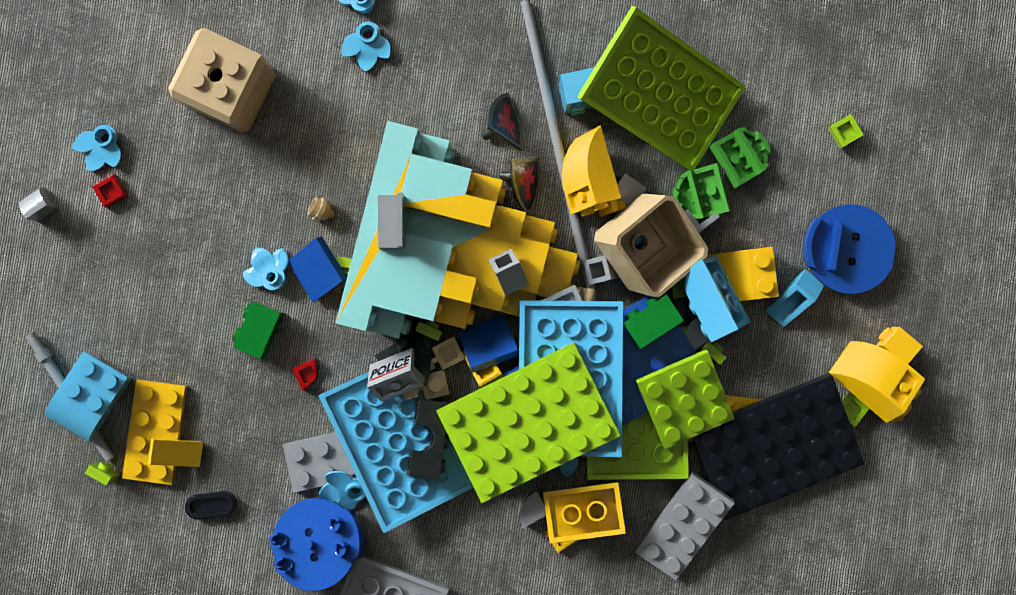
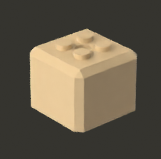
(237, 95)
(668, 247)

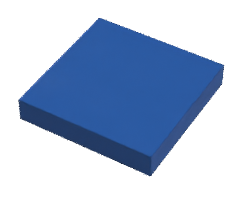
(317, 269)
(488, 343)

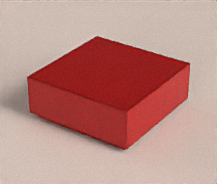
(110, 191)

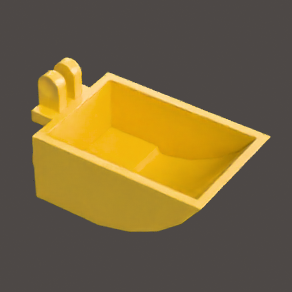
(590, 177)
(878, 379)

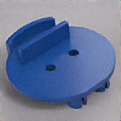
(830, 245)
(335, 539)

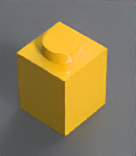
(899, 343)

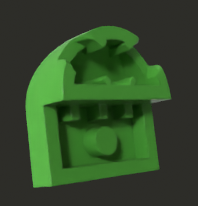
(742, 155)
(702, 192)

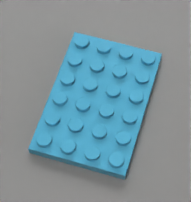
(599, 338)
(378, 446)

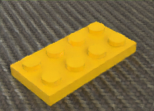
(158, 415)

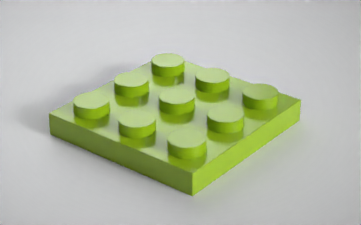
(685, 399)

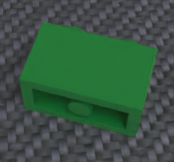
(652, 322)
(257, 329)

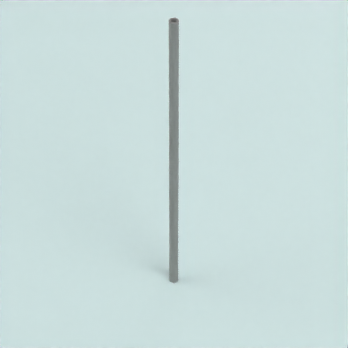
(554, 130)

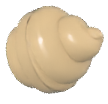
(320, 209)

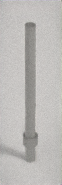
(44, 356)

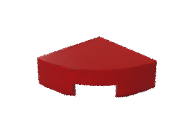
(306, 373)

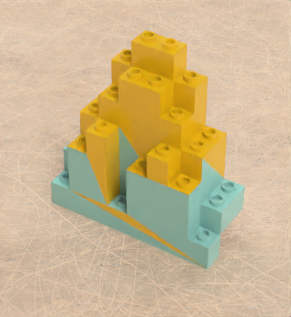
(449, 238)

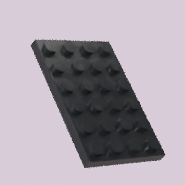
(780, 445)

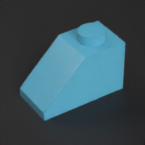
(795, 298)

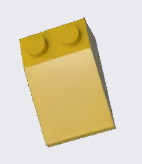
(751, 272)
(584, 512)

